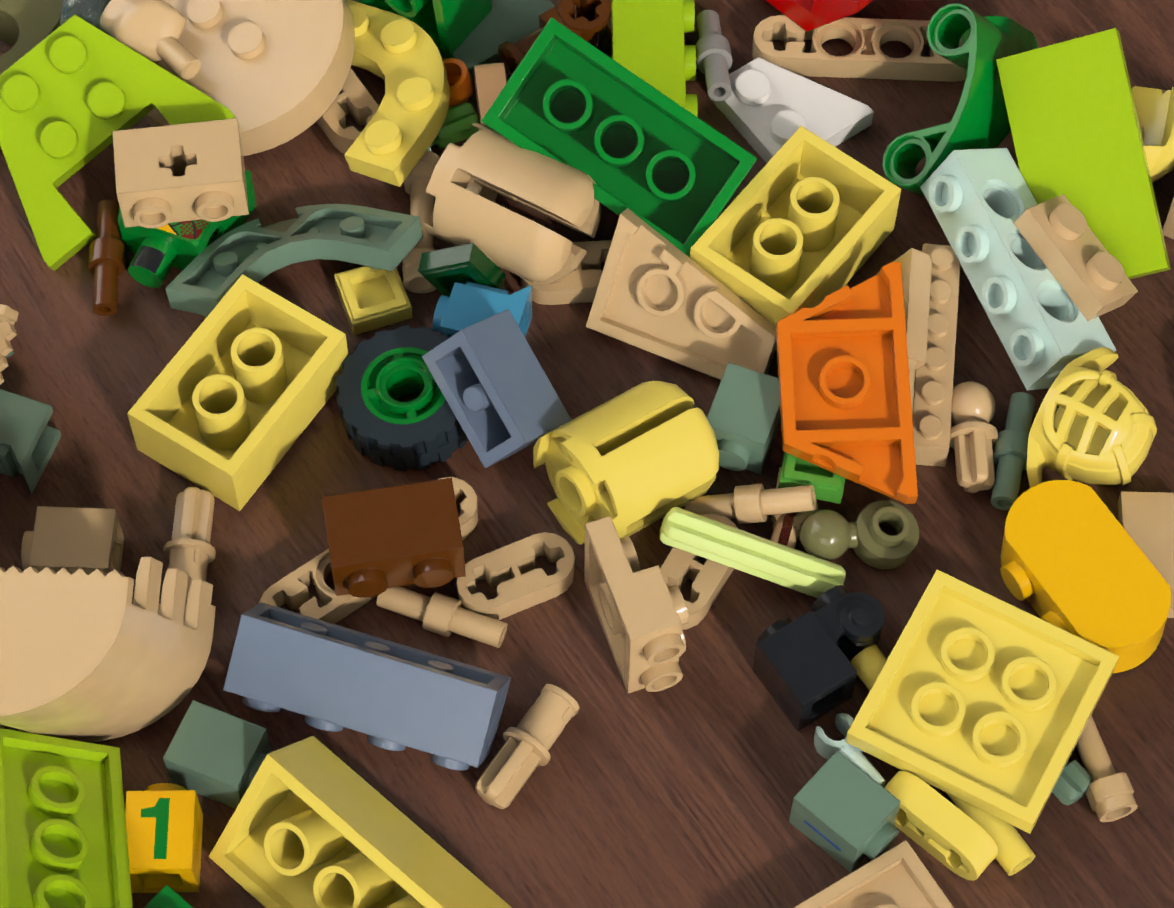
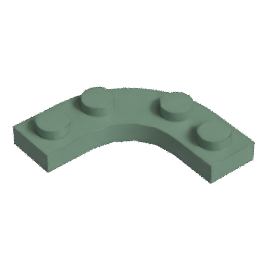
(319, 232)

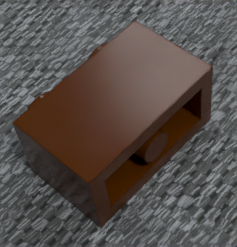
(394, 538)

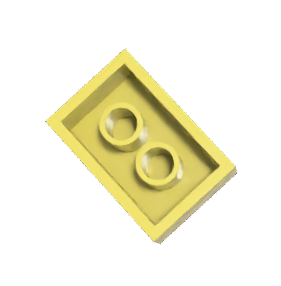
(799, 228)
(239, 392)

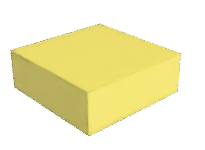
(372, 298)

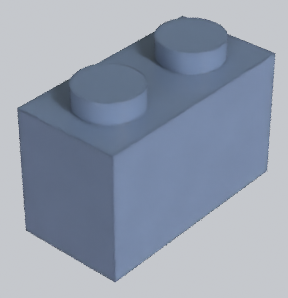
(496, 387)

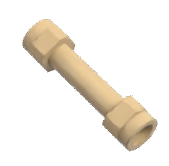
(422, 206)
(1109, 793)

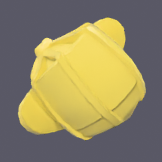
(1098, 429)

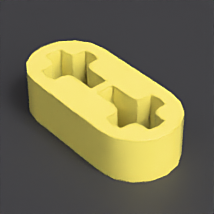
(941, 827)

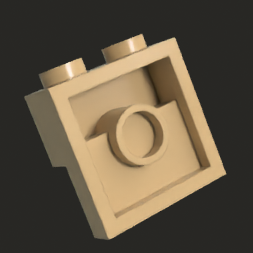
(635, 610)

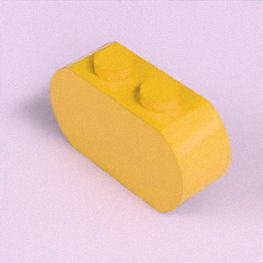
(1084, 571)

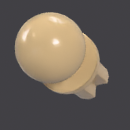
(973, 436)

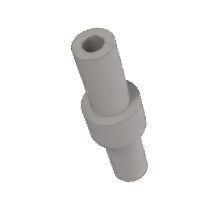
(713, 55)

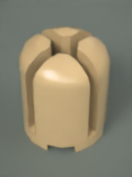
(489, 165)

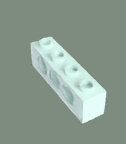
(976, 203)

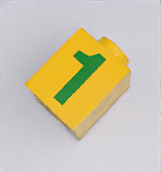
(164, 838)

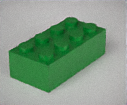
(621, 133)

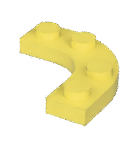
(413, 98)

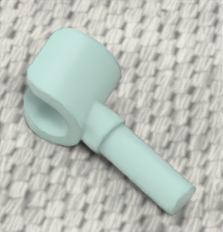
(827, 747)

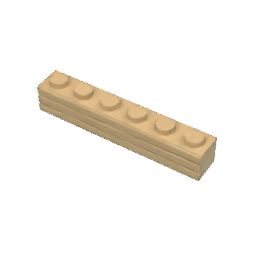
(935, 379)

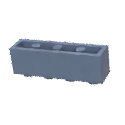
(366, 686)

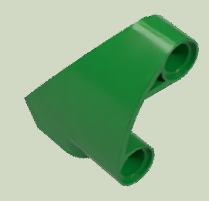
(981, 114)

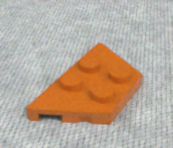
(850, 386)

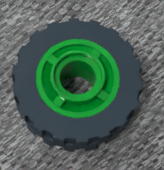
(390, 430)

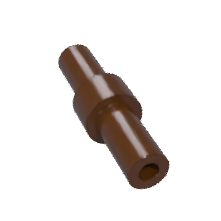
(106, 258)

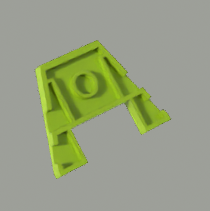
(62, 113)

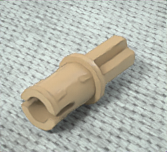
(191, 534)
(526, 746)

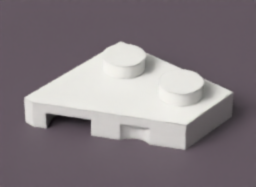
(774, 102)

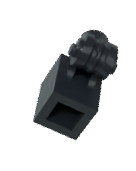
(803, 658)

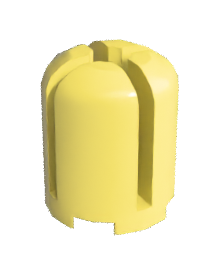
(629, 459)

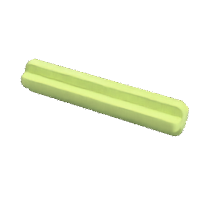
(749, 553)

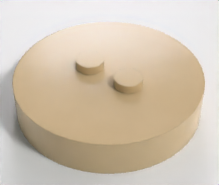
(267, 62)

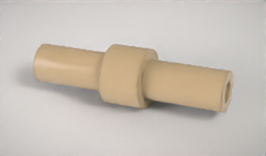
(754, 503)
(443, 615)

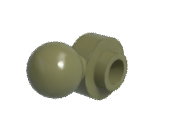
(829, 534)

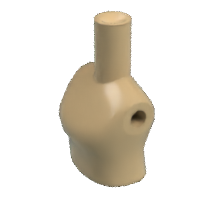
(151, 31)

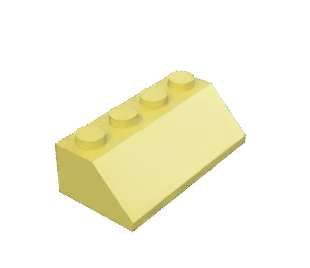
(330, 840)

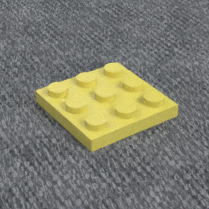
(982, 700)

